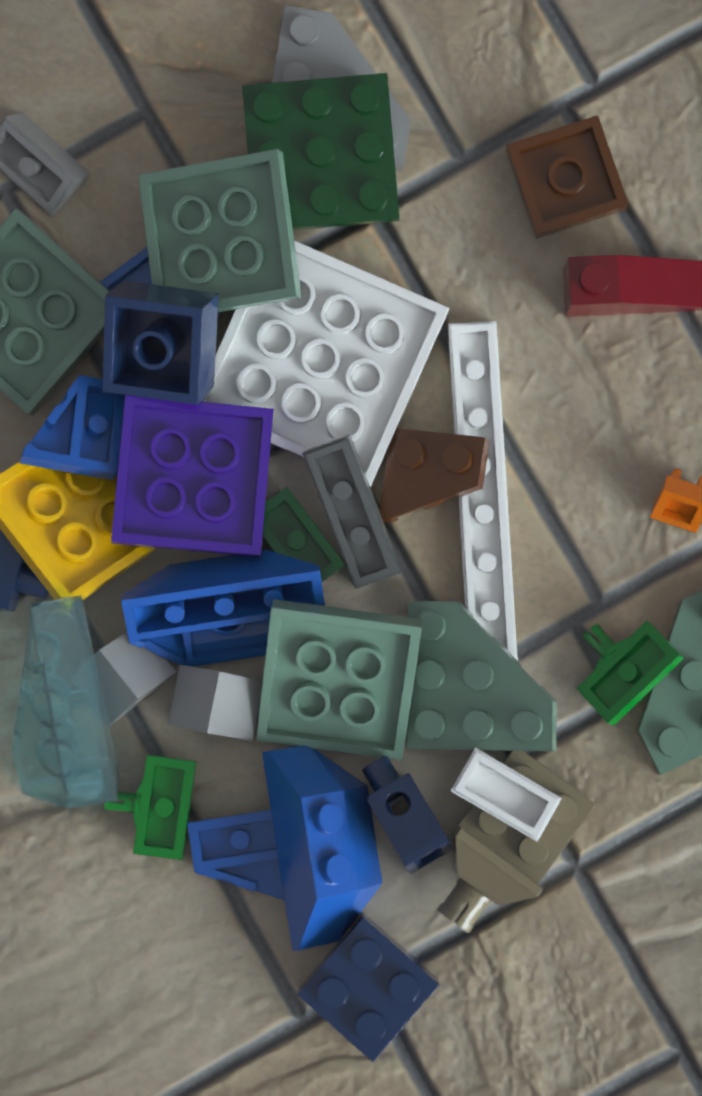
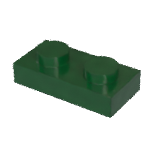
(294, 534)

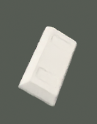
(506, 794)

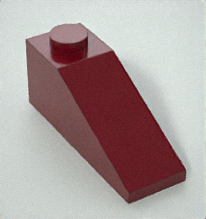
(630, 285)

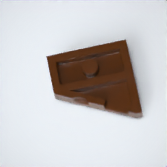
(429, 469)

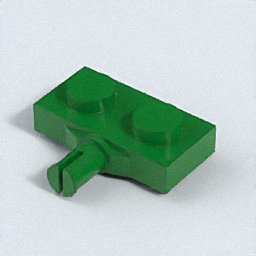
(626, 669)
(160, 807)

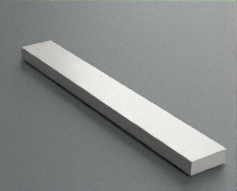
(485, 511)

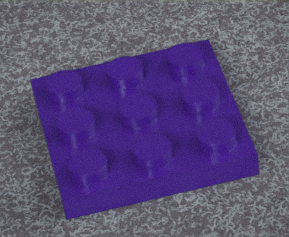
(192, 476)

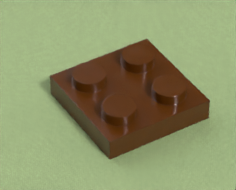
(566, 177)

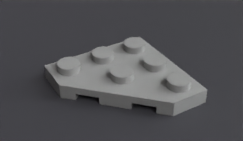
(318, 47)

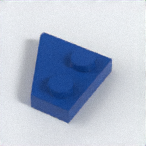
(80, 432)
(238, 851)

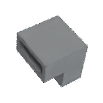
(128, 675)
(215, 702)

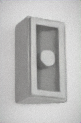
(38, 163)

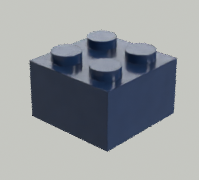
(160, 342)
(368, 987)

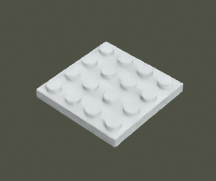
(331, 359)

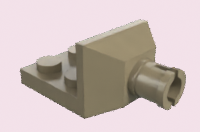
(502, 862)

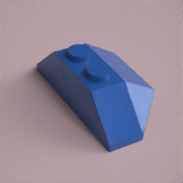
(216, 606)
(321, 843)

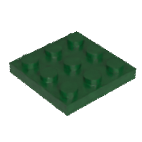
(332, 146)

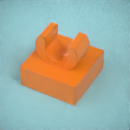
(679, 502)

